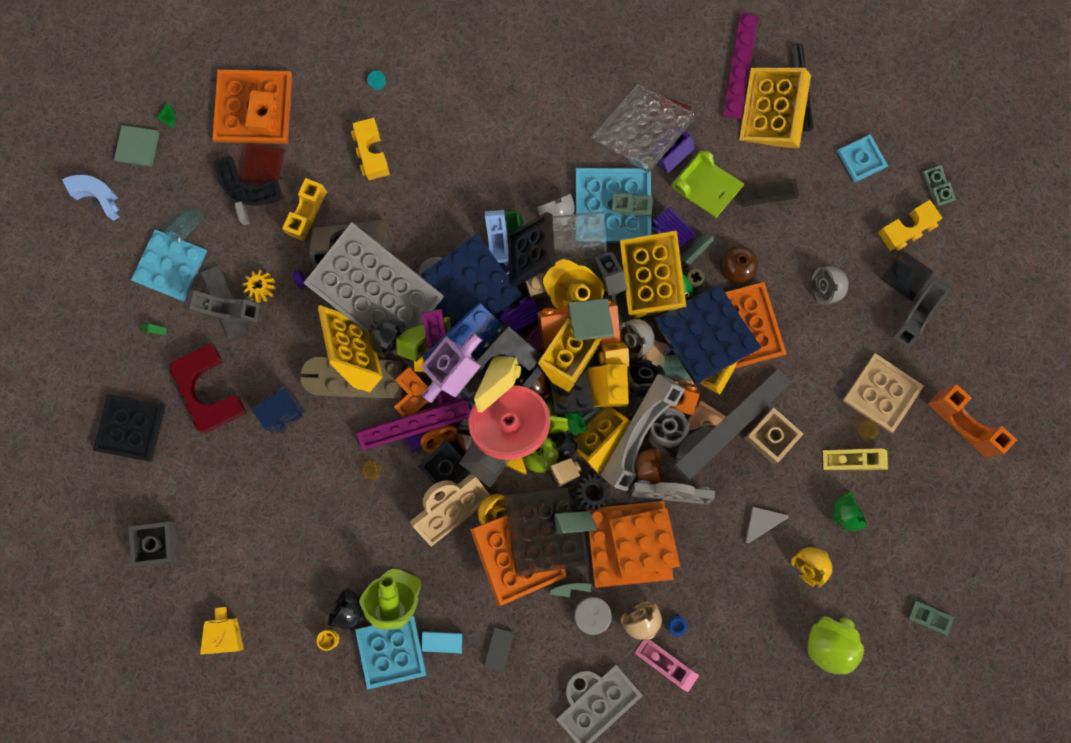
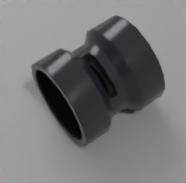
(564, 444)

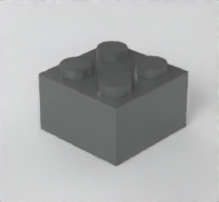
(153, 544)

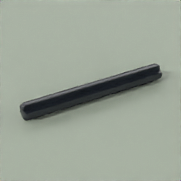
(799, 62)

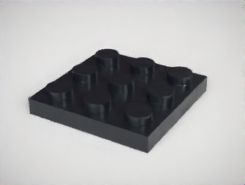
(531, 249)
(129, 428)

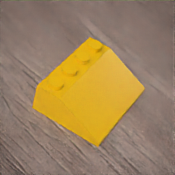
(775, 106)
(653, 274)
(349, 350)

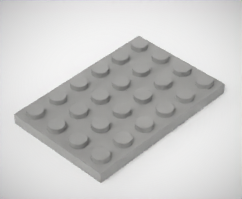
(371, 283)

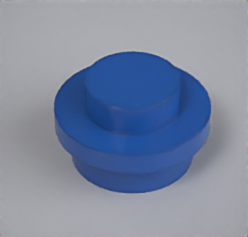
(677, 625)

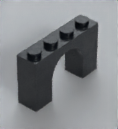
(503, 341)

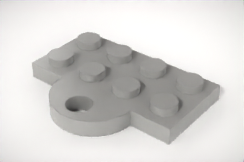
(673, 492)
(597, 703)

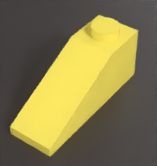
(497, 380)
(855, 459)

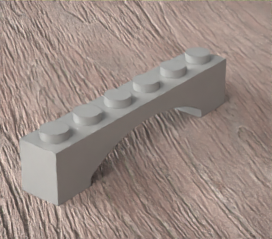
(621, 466)

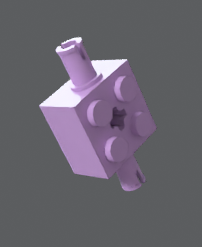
(451, 367)

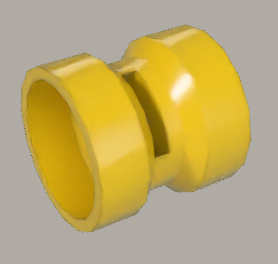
(326, 642)

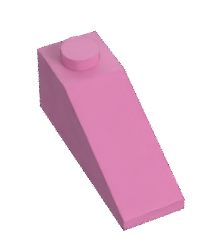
(667, 664)

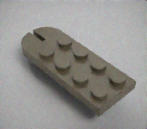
(333, 384)

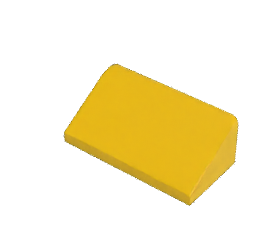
(718, 381)

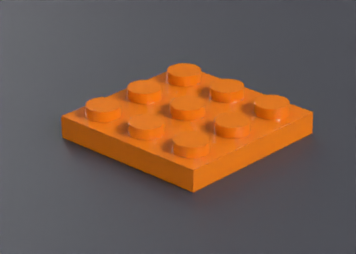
(644, 543)

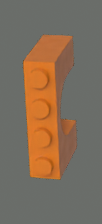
(553, 319)
(987, 441)

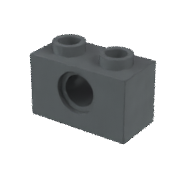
(610, 273)

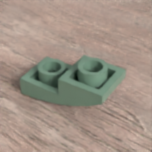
(938, 186)

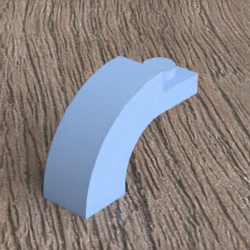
(84, 185)
(498, 237)

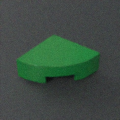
(167, 116)
(147, 328)

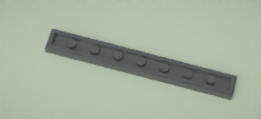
(732, 424)

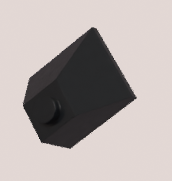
(907, 275)

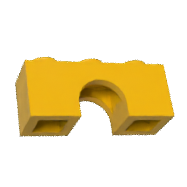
(365, 134)
(310, 199)
(924, 217)

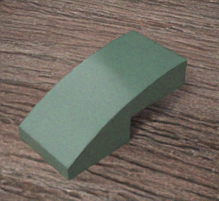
(632, 205)
(564, 590)
(931, 618)

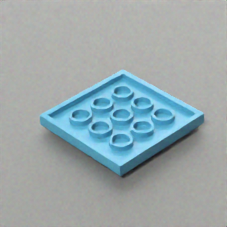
(595, 194)

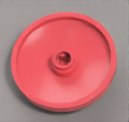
(511, 424)

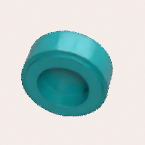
(376, 80)

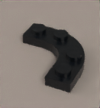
(240, 192)

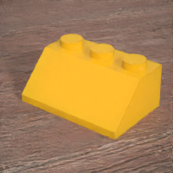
(567, 358)
(601, 438)

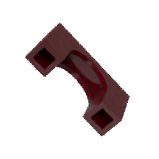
(186, 373)

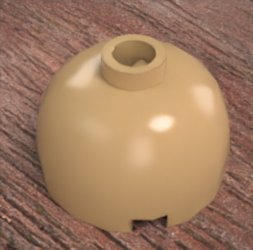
(643, 622)

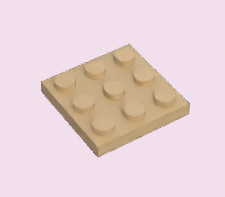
(883, 393)

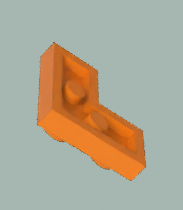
(415, 388)

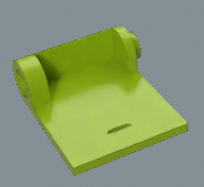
(705, 183)

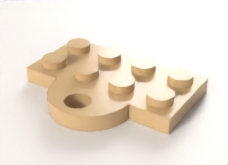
(449, 508)

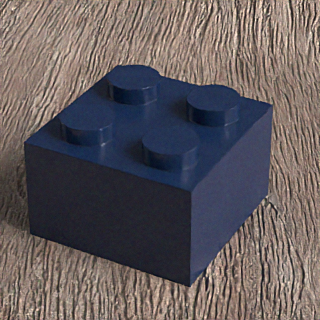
(279, 411)

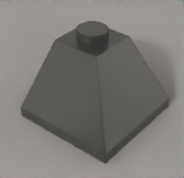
(483, 466)

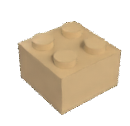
(773, 436)

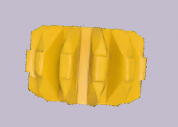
(261, 279)

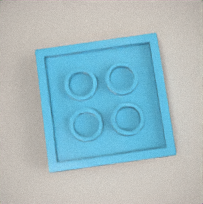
(169, 265)
(390, 654)

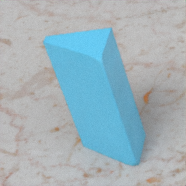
(442, 642)

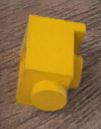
(614, 354)

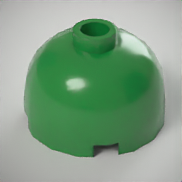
(848, 513)

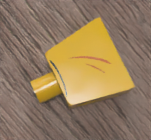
(221, 634)

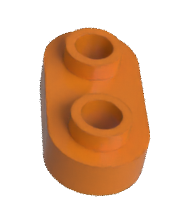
(438, 436)

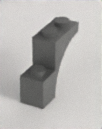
(921, 311)

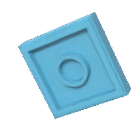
(862, 158)

